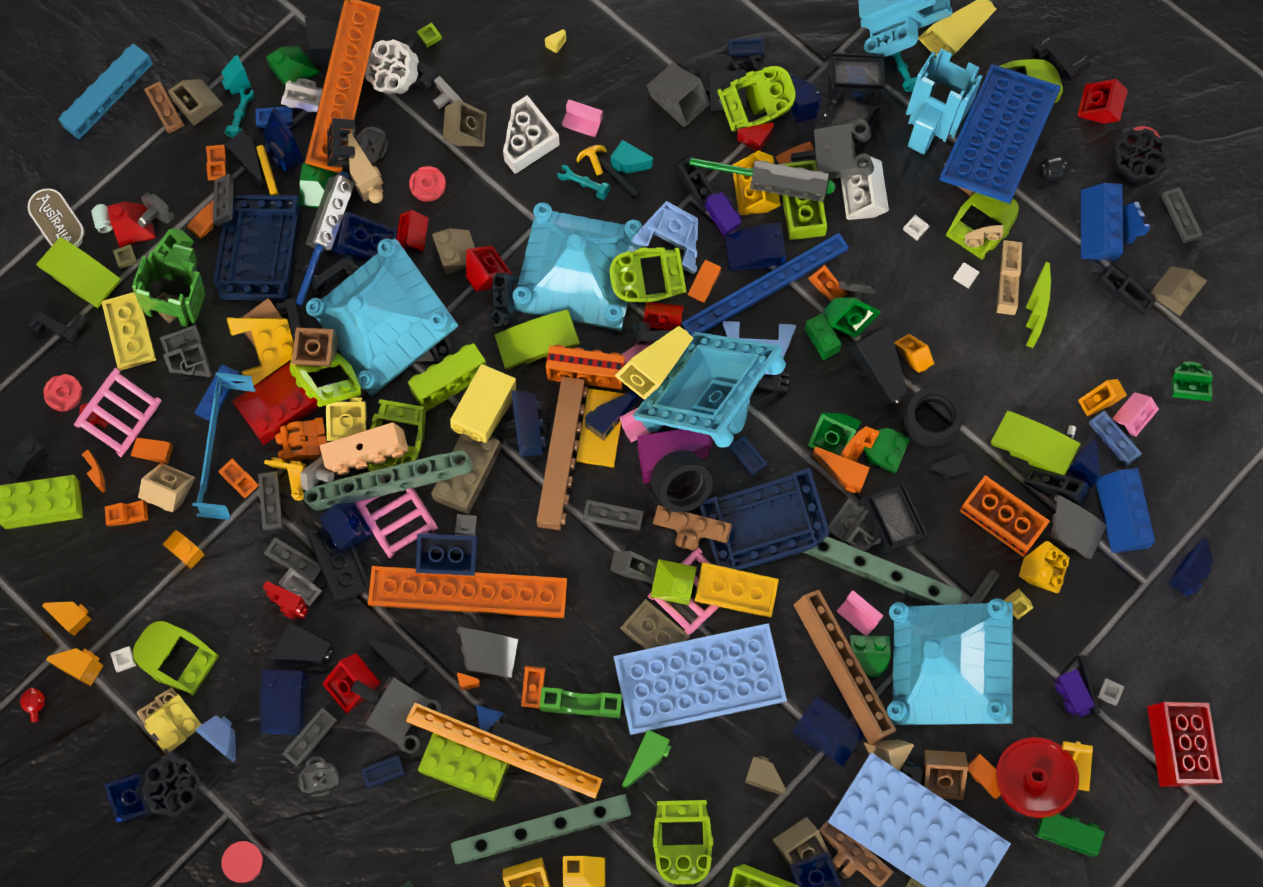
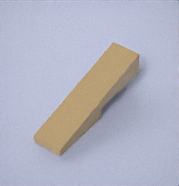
(1009, 277)

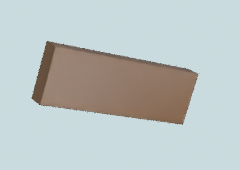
(164, 107)

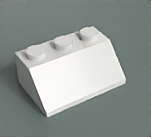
(865, 194)

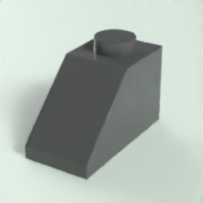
(633, 566)

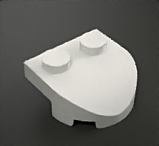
(302, 95)

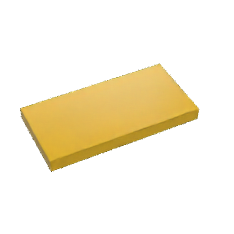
(592, 448)
(736, 590)

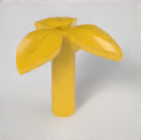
(591, 152)

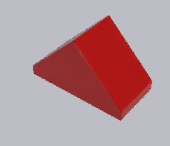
(755, 136)

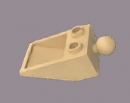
(364, 175)

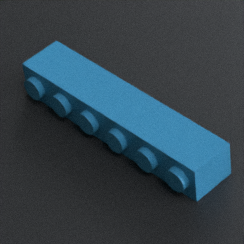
(105, 91)

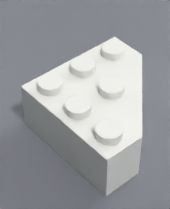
(527, 135)

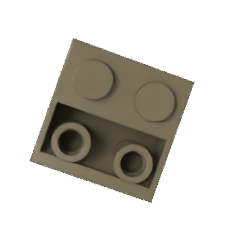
(194, 99)

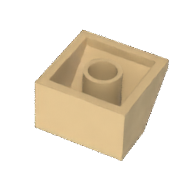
(165, 487)

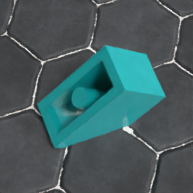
(235, 76)
(630, 159)

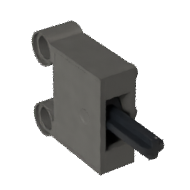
(836, 150)
(391, 710)

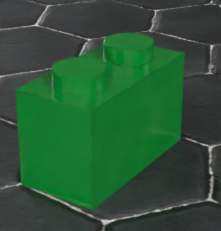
(822, 336)

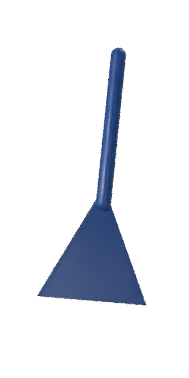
(487, 717)

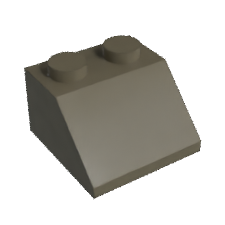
(464, 125)
(452, 248)
(1178, 288)
(800, 842)

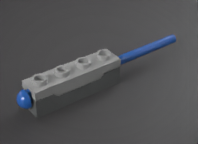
(326, 223)

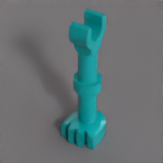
(902, 68)
(233, 129)
(602, 189)

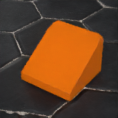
(467, 682)

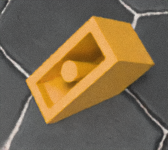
(914, 353)
(1102, 397)
(183, 549)
(69, 615)

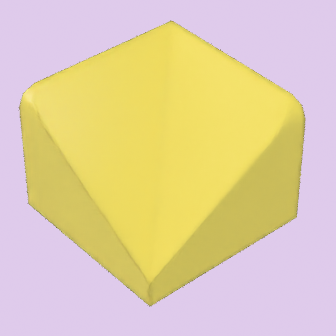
(555, 41)
(1020, 602)

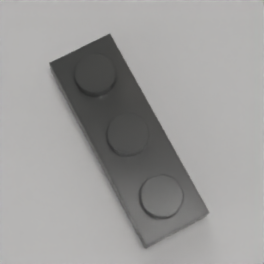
(223, 199)
(1181, 215)
(270, 501)
(613, 515)
(293, 559)
(310, 737)

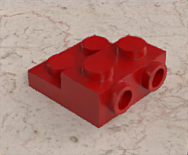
(290, 603)

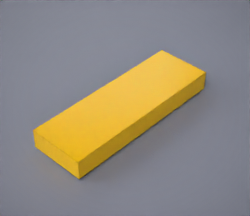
(267, 170)

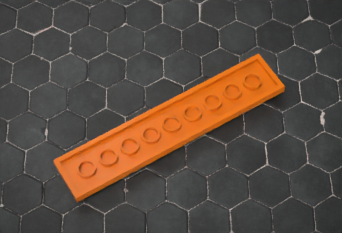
(344, 75)
(468, 593)

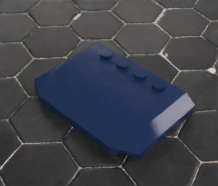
(258, 248)
(768, 521)

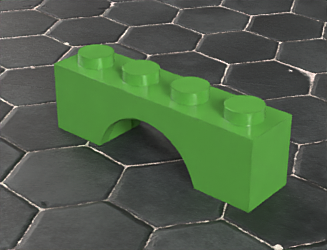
(567, 702)

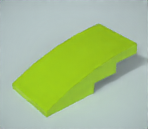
(78, 272)
(1039, 304)
(532, 339)
(1035, 443)

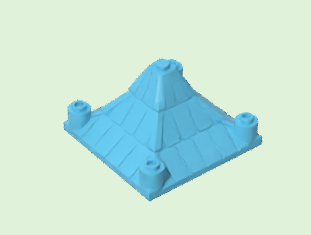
(570, 268)
(383, 316)
(711, 387)
(952, 664)

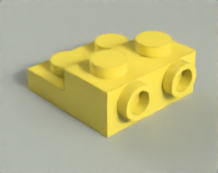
(345, 418)
(172, 723)

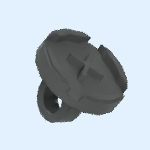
(372, 143)
(156, 209)
(857, 288)
(318, 777)

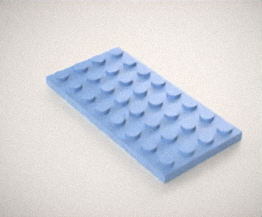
(699, 679)
(916, 829)

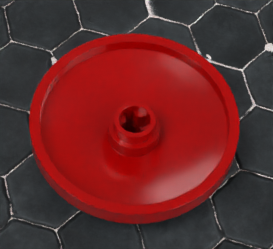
(1042, 761)

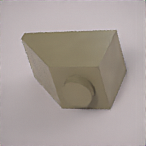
(764, 775)

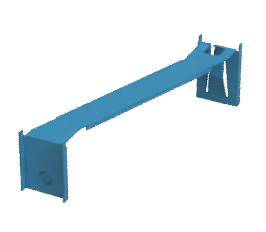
(214, 510)

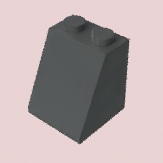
(679, 93)

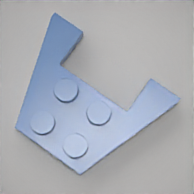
(674, 227)
(785, 335)

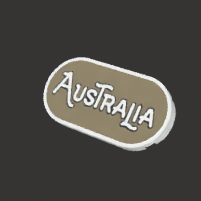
(55, 217)

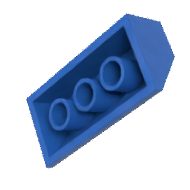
(1101, 222)
(1125, 511)

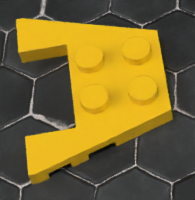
(271, 340)

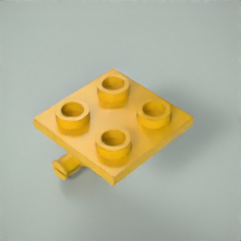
(294, 470)
(1083, 758)

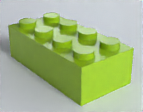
(804, 216)
(447, 377)
(40, 502)
(463, 767)

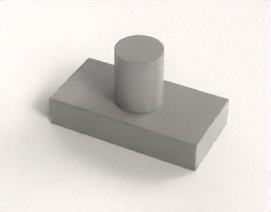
(447, 93)
(315, 473)
(300, 586)

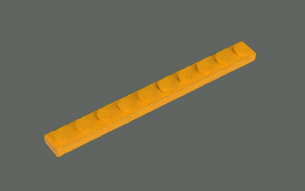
(504, 750)

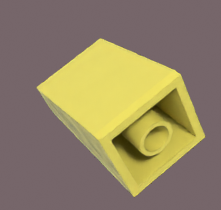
(955, 30)
(652, 365)
(483, 404)

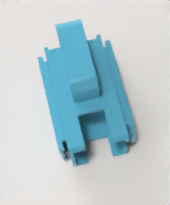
(898, 22)
(933, 116)

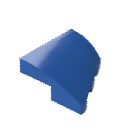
(1133, 222)

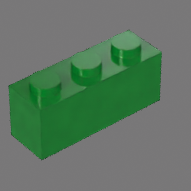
(1071, 834)

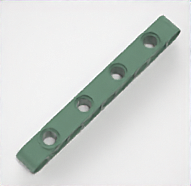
(402, 478)
(880, 571)
(540, 829)

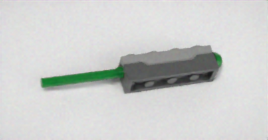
(779, 178)

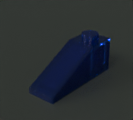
(608, 415)

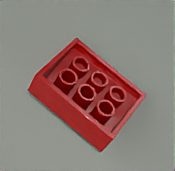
(274, 404)
(1184, 744)

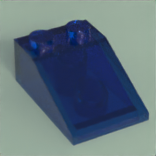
(281, 142)
(360, 236)
(756, 247)
(1193, 569)
(281, 701)
(828, 731)

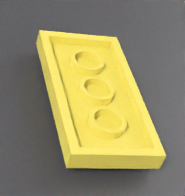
(128, 331)

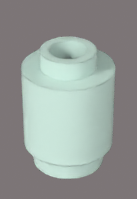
(101, 218)

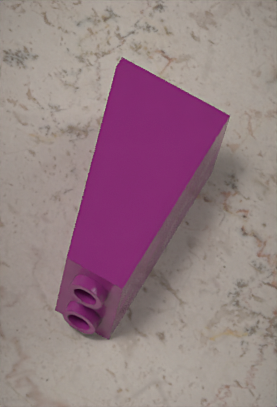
(657, 445)

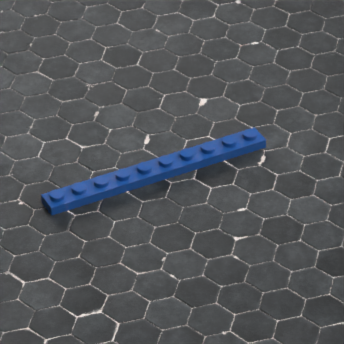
(766, 285)

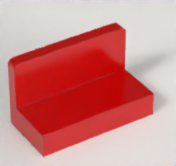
(412, 230)
(663, 315)

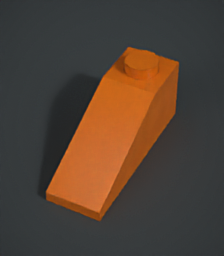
(845, 471)

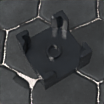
(335, 151)

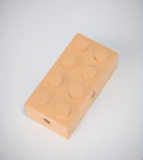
(364, 448)

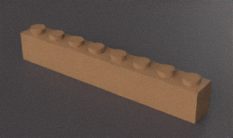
(560, 455)
(844, 667)

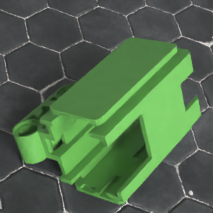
(181, 263)

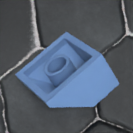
(220, 735)

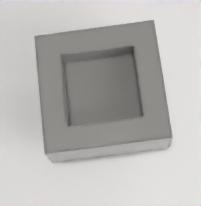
(466, 524)
(1110, 692)

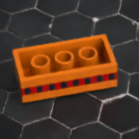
(594, 367)
(1004, 516)

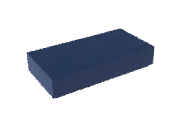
(745, 47)
(748, 456)
(383, 771)

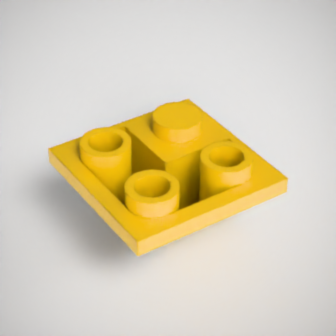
(1045, 567)
(583, 871)

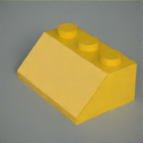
(750, 200)

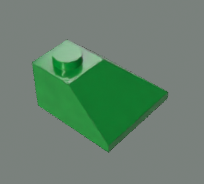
(291, 64)
(312, 184)
(850, 315)
(834, 432)

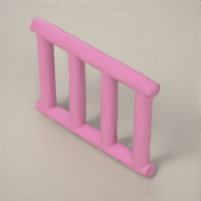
(103, 391)
(380, 534)
(702, 614)

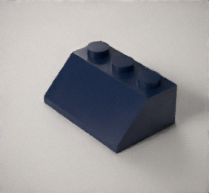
(528, 424)
(446, 553)

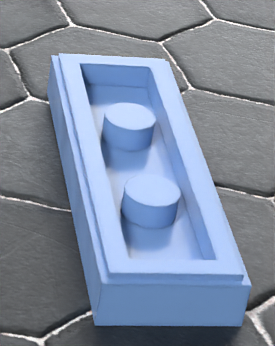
(1115, 438)

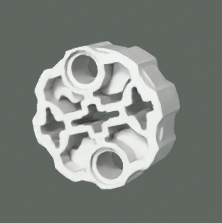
(391, 67)

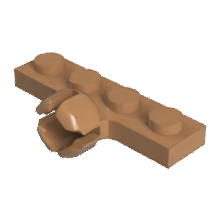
(692, 527)
(854, 856)

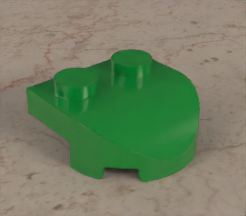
(1192, 382)
(887, 450)
(872, 653)

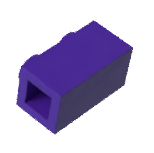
(722, 213)
(1074, 693)

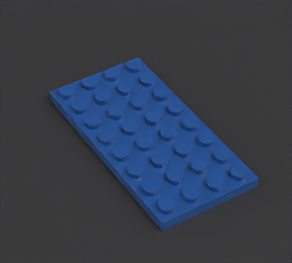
(1000, 133)

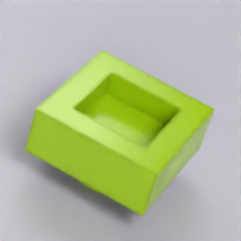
(429, 35)

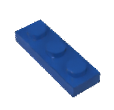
(205, 406)

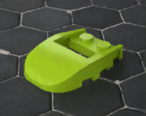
(1038, 69)
(775, 90)
(998, 210)
(628, 280)
(329, 393)
(403, 414)
(156, 645)
(683, 862)

